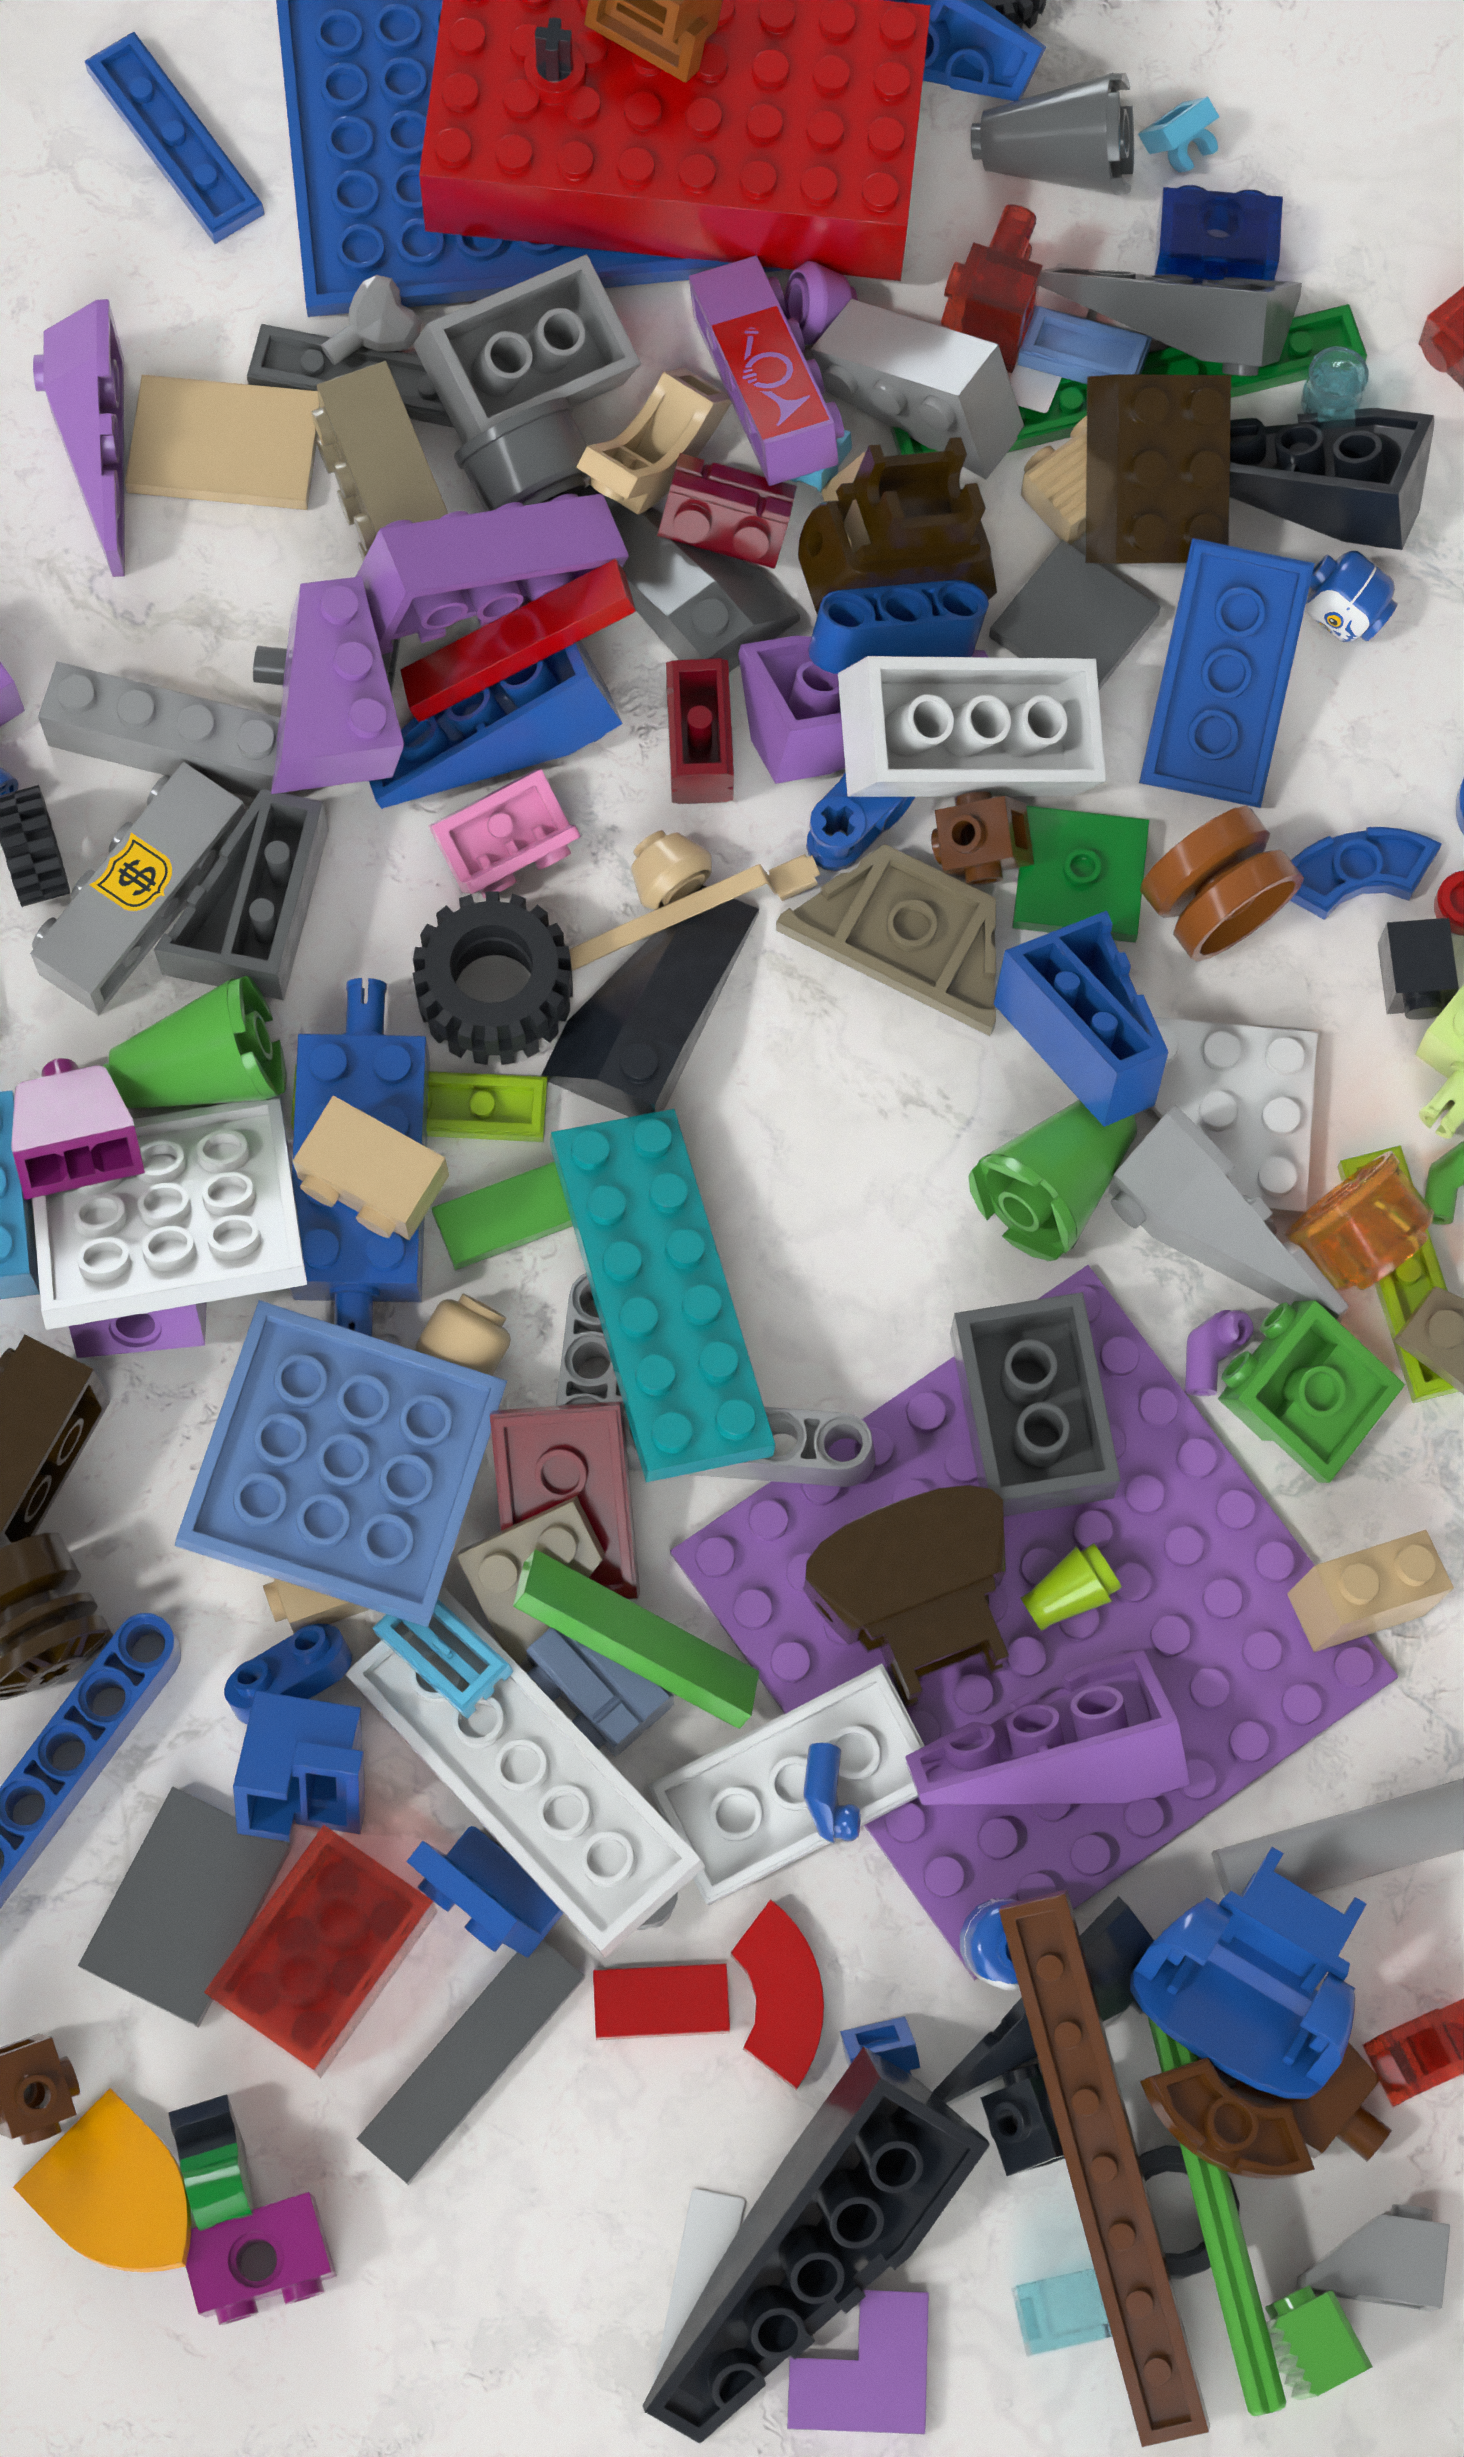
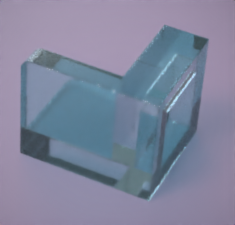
(1061, 2312)

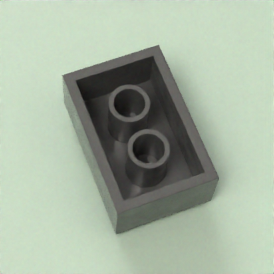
(1035, 1404)

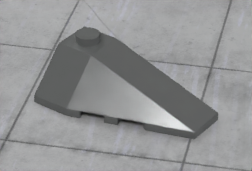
(693, 596)

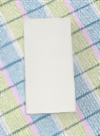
(746, 1799)

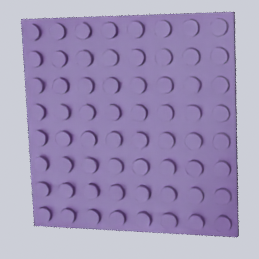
(1199, 1592)

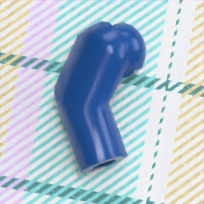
(821, 1798)

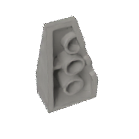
(1185, 1199)

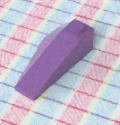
(793, 709)

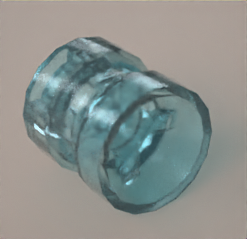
(1340, 374)

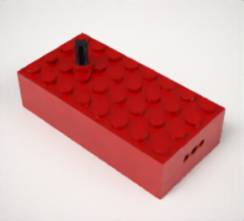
(774, 150)

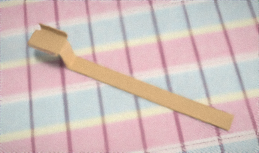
(785, 880)

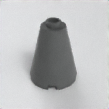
(1062, 136)

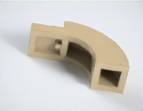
(642, 459)

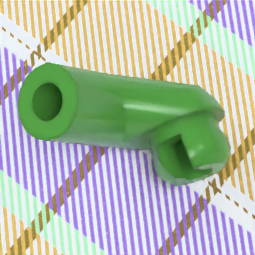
(1442, 1184)

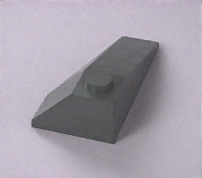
(1219, 321)

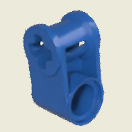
(859, 817)

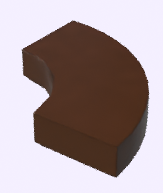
(1226, 2128)

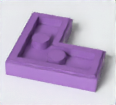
(880, 2389)

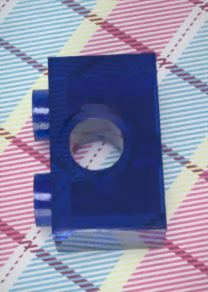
(1246, 216)

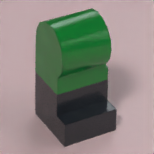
(212, 2161)

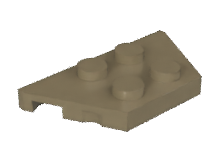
(908, 932)

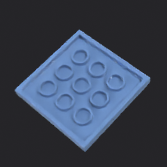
(341, 1463)

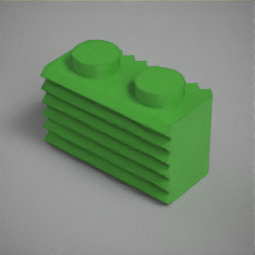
(1314, 2342)

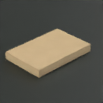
(223, 442)

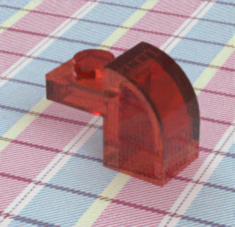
(1419, 2054)

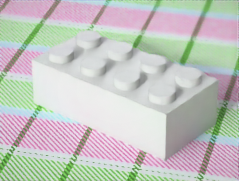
(971, 726)

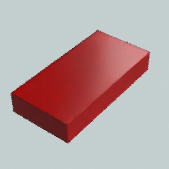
(661, 2001)

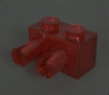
(997, 286)

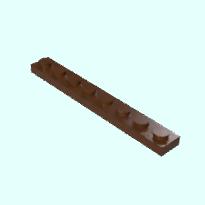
(1104, 2168)

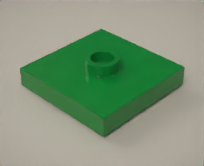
(1080, 870)

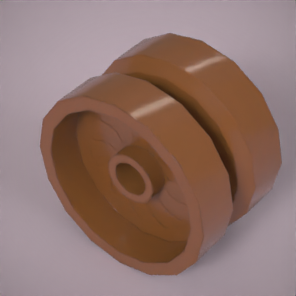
(1221, 883)

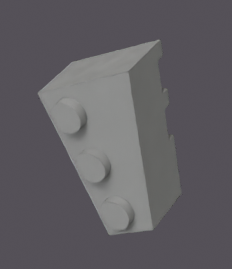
(922, 381)

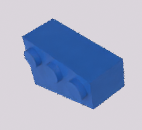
(1084, 1018)

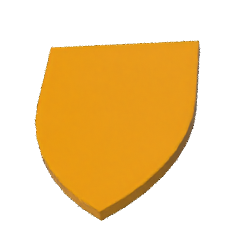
(113, 2191)

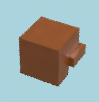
(659, 31)

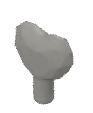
(375, 322)

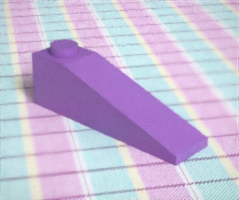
(86, 398)
(1087, 1743)

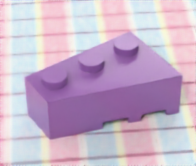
(336, 693)

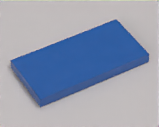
(1226, 673)

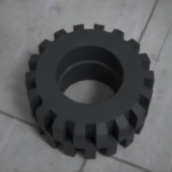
(484, 931)

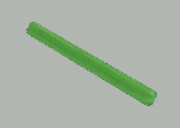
(1229, 2262)

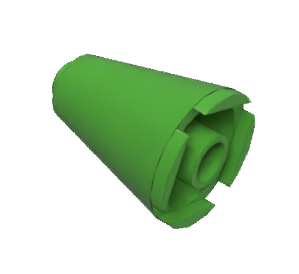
(203, 1053)
(1051, 1179)

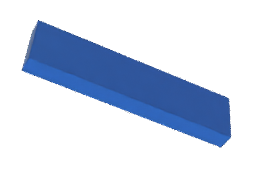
(174, 137)

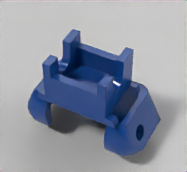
(1243, 1981)

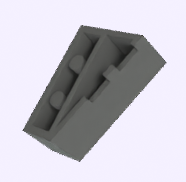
(253, 900)

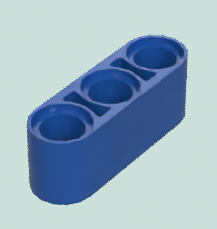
(897, 622)

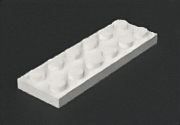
(534, 1786)

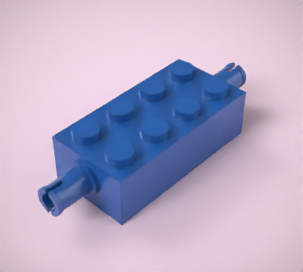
(390, 1083)

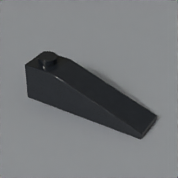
(1337, 477)
(647, 1017)

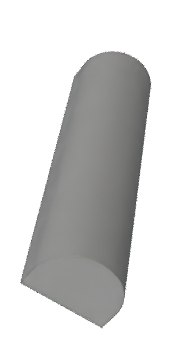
(1354, 1842)

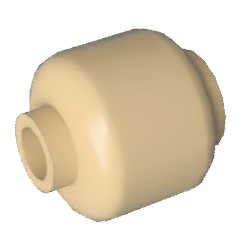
(466, 1334)

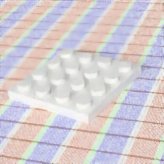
(193, 1229)

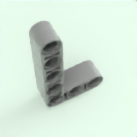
(812, 1429)

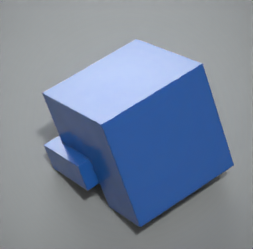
(299, 1765)

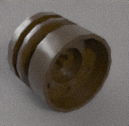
(40, 1627)

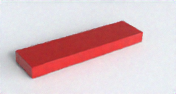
(517, 640)

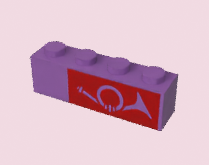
(765, 370)

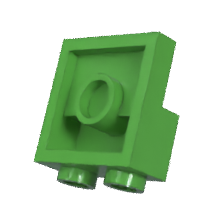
(1309, 1388)

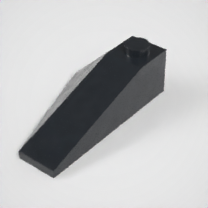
(1112, 1952)

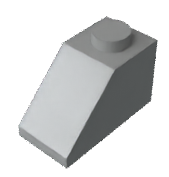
(1387, 2262)

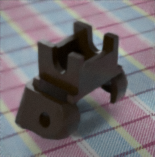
(915, 522)
(916, 1582)

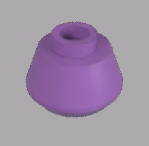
(816, 298)

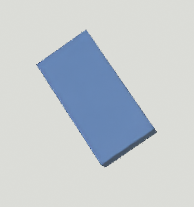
(1080, 347)

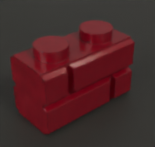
(727, 511)
(699, 731)

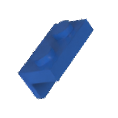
(490, 1888)

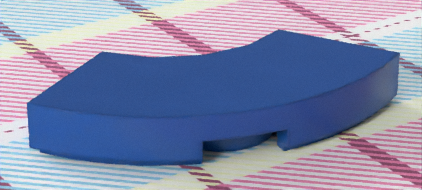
(1360, 864)

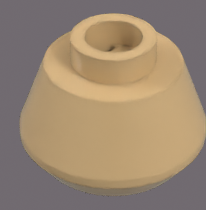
(669, 868)

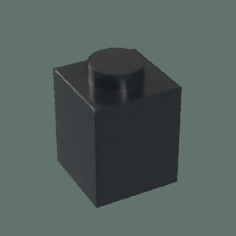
(1417, 967)

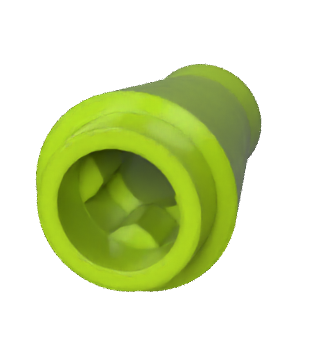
(1072, 1587)

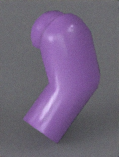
(1209, 1345)

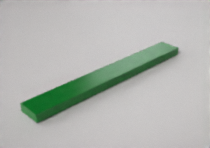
(1304, 340)

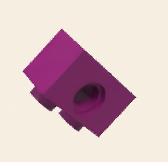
(301, 2250)

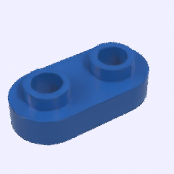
(294, 1667)

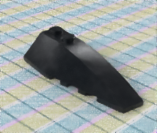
(828, 2224)

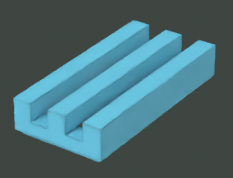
(479, 1684)

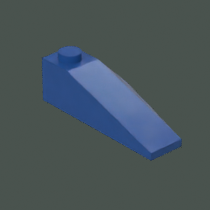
(978, 49)
(504, 728)

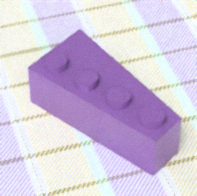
(482, 563)

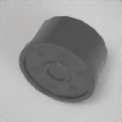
(526, 457)

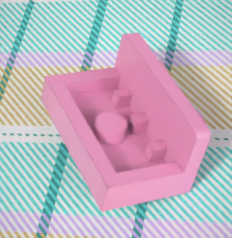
(504, 834)

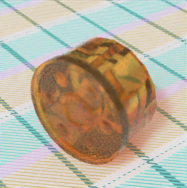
(1364, 1225)

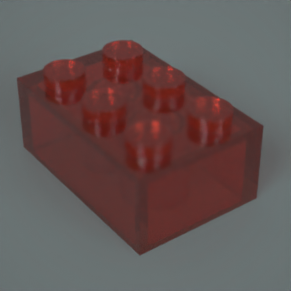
(321, 1951)

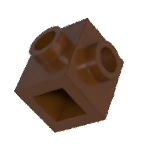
(982, 837)
(52, 2088)

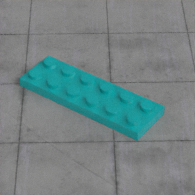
(661, 1295)

